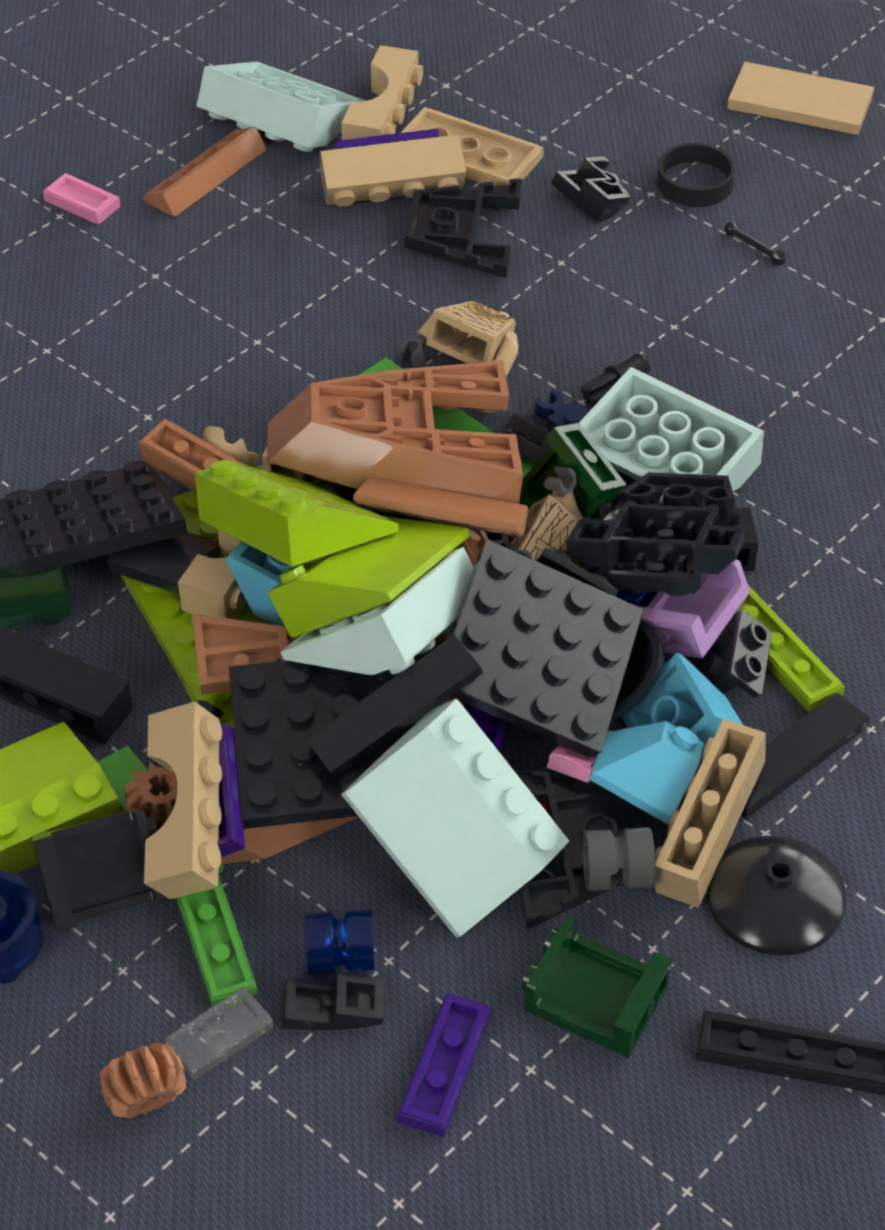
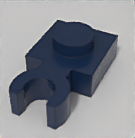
(558, 412)

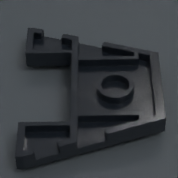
(447, 224)
(574, 809)

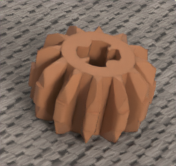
(153, 792)
(142, 1080)

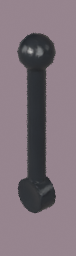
(777, 257)

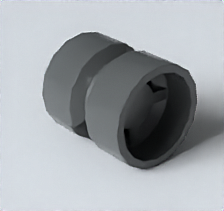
(618, 859)

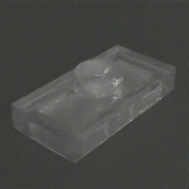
(220, 1032)

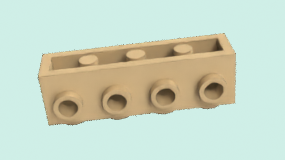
(391, 169)
(709, 812)

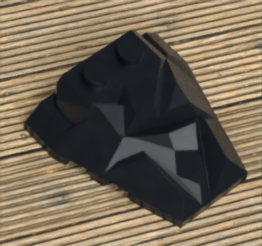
(662, 534)

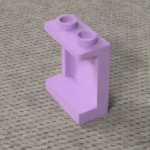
(696, 620)

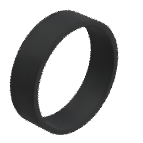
(695, 153)

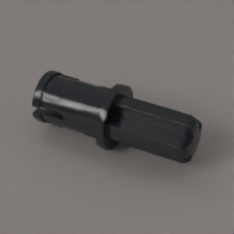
(599, 386)

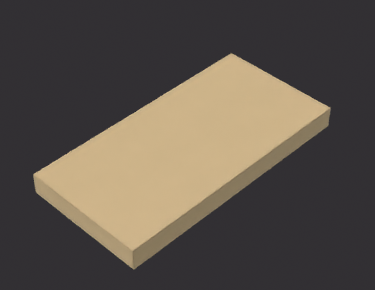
(801, 98)
(486, 152)

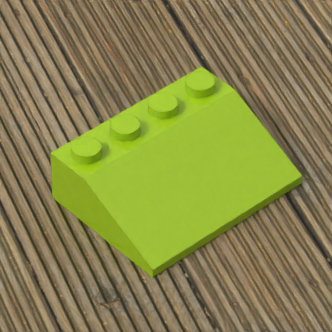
(283, 513)
(361, 575)
(45, 787)

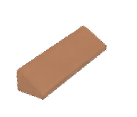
(206, 171)
(179, 453)
(442, 506)

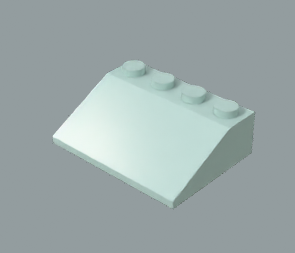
(274, 103)
(662, 430)
(393, 631)
(455, 817)

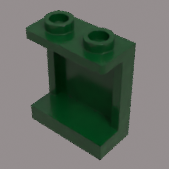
(574, 449)
(595, 989)

